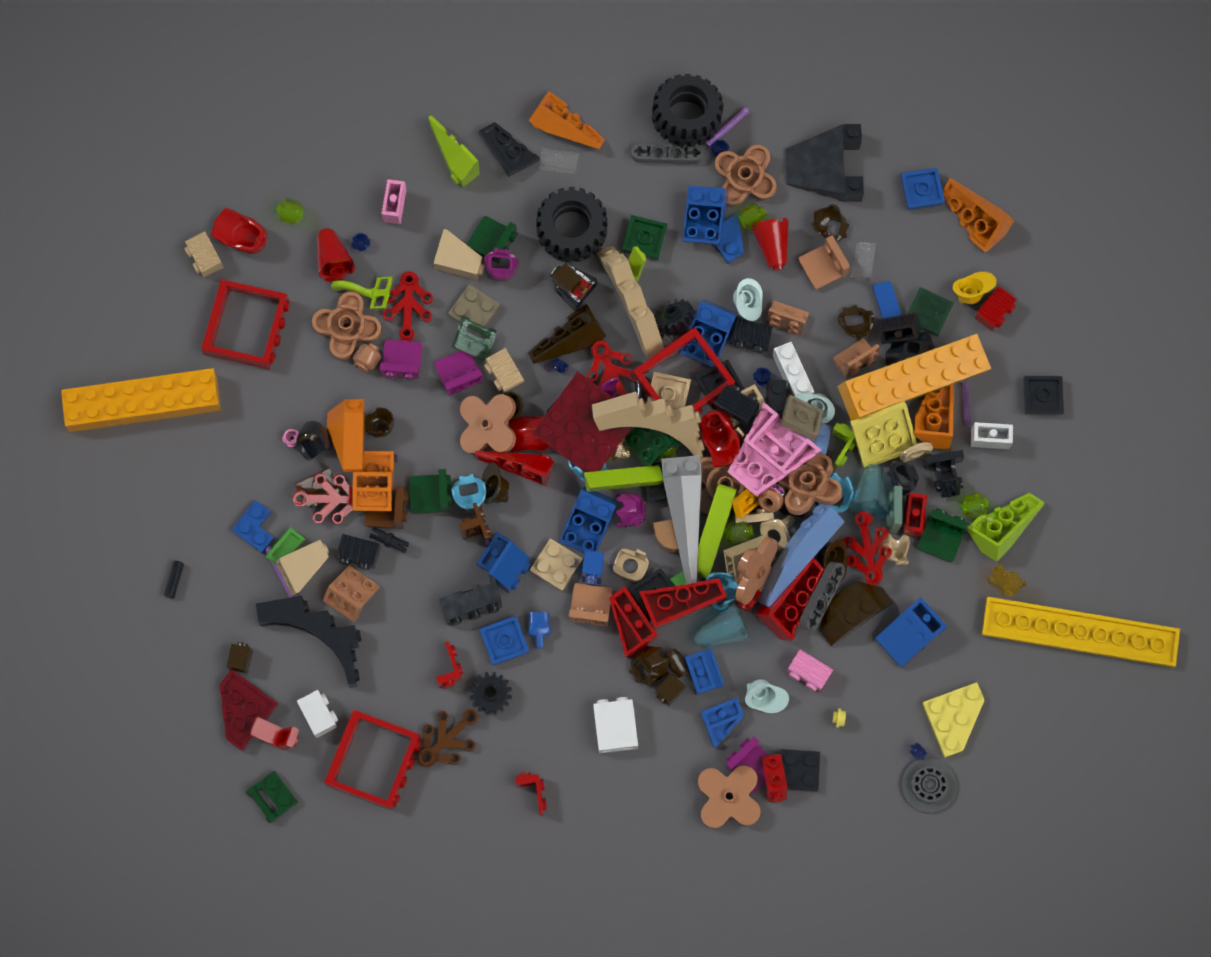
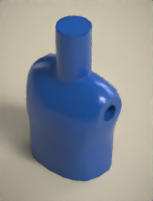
(539, 627)

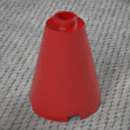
(773, 241)
(332, 256)

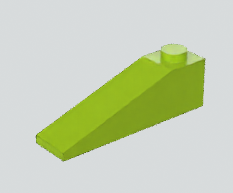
(459, 159)
(1000, 529)

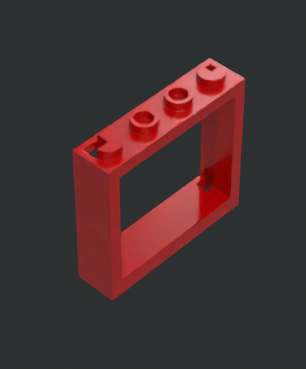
(216, 316)
(670, 350)
(342, 751)

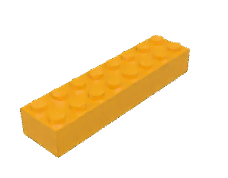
(914, 377)
(140, 400)

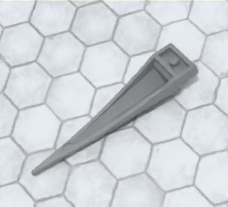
(683, 489)

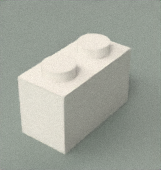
(991, 435)
(317, 713)

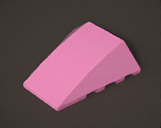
(770, 453)

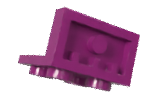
(458, 372)

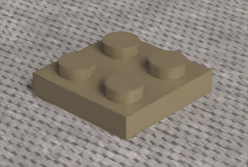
(475, 306)
(802, 417)

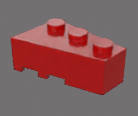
(633, 625)

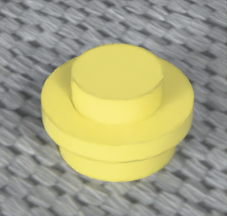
(839, 718)

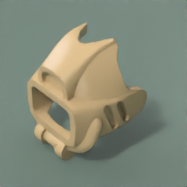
(898, 547)

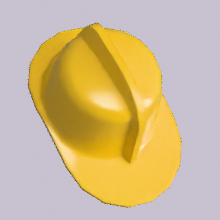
(973, 287)

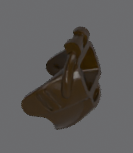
(822, 218)
(858, 330)
(653, 664)

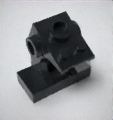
(946, 463)

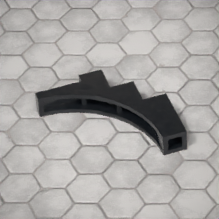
(292, 613)

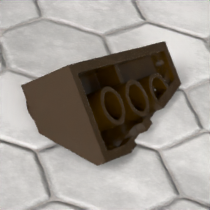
(576, 334)

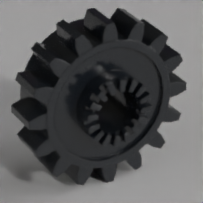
(674, 317)
(490, 683)

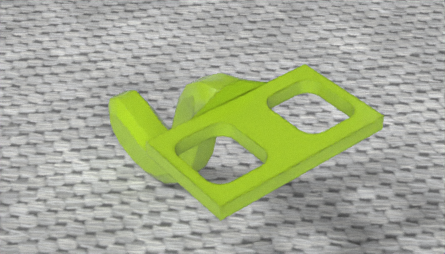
(372, 293)

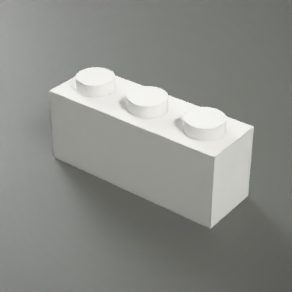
(792, 369)

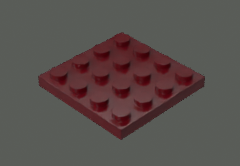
(572, 429)

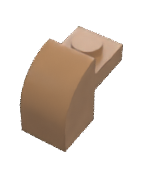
(665, 536)

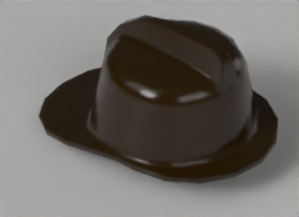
(495, 484)
(833, 552)

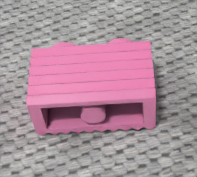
(393, 201)
(809, 670)

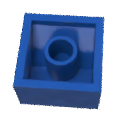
(510, 567)

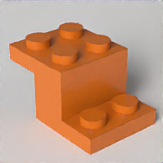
(375, 484)

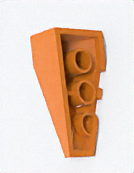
(556, 119)
(981, 218)
(935, 418)
(347, 433)

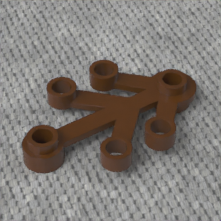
(445, 740)

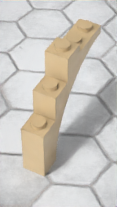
(632, 297)
(655, 415)

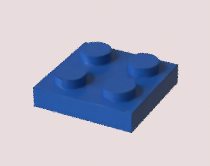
(922, 189)
(504, 640)

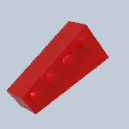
(788, 608)

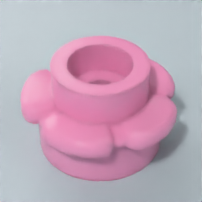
(286, 438)

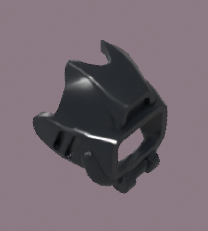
(912, 475)

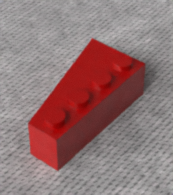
(679, 601)

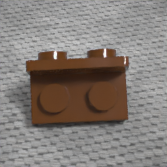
(472, 527)

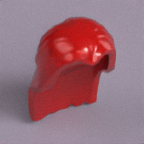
(239, 232)
(523, 429)
(720, 438)

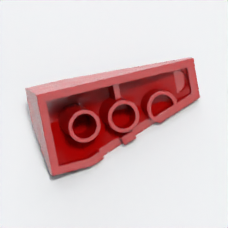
(528, 466)

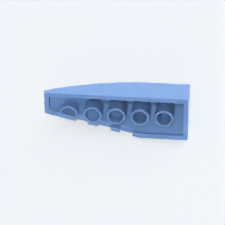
(800, 550)

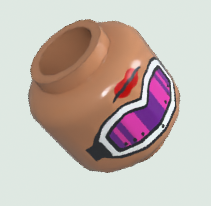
(772, 498)

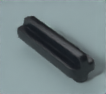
(173, 580)

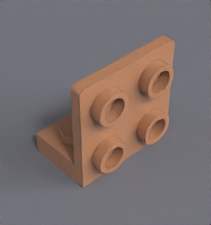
(825, 264)
(787, 318)
(855, 357)
(350, 593)
(590, 604)

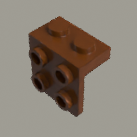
(390, 519)

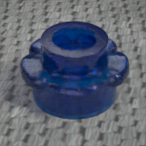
(719, 144)
(360, 237)
(560, 365)
(762, 371)
(918, 751)

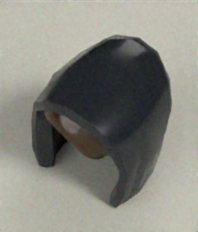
(313, 440)

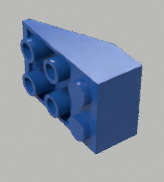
(705, 214)
(714, 326)
(589, 520)
(911, 632)

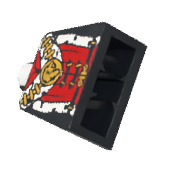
(581, 293)

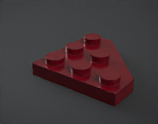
(241, 706)

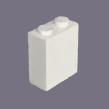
(615, 725)

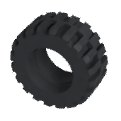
(692, 90)
(571, 201)

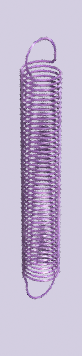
(965, 411)

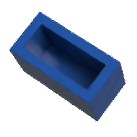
(592, 567)

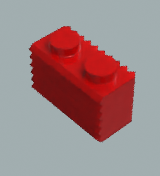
(995, 309)
(914, 514)

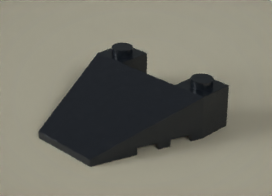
(819, 164)

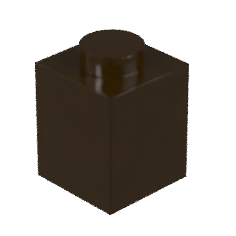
(566, 279)
(239, 657)
(670, 690)

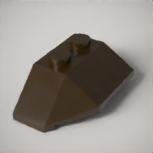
(852, 609)

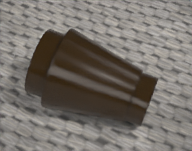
(676, 662)

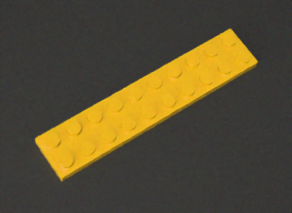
(1080, 632)

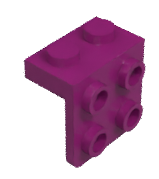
(401, 360)
(750, 756)

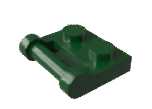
(277, 793)

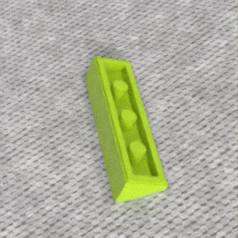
(623, 478)

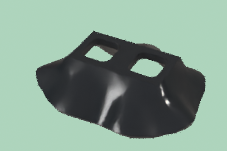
(898, 350)

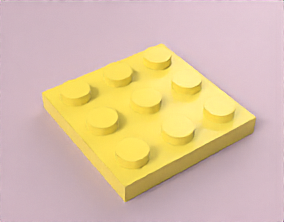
(883, 434)

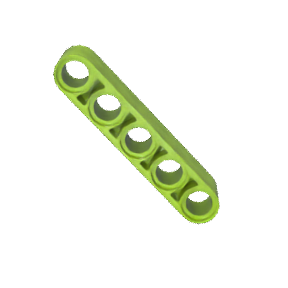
(714, 529)

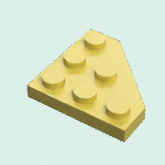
(954, 717)

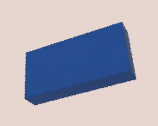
(886, 299)

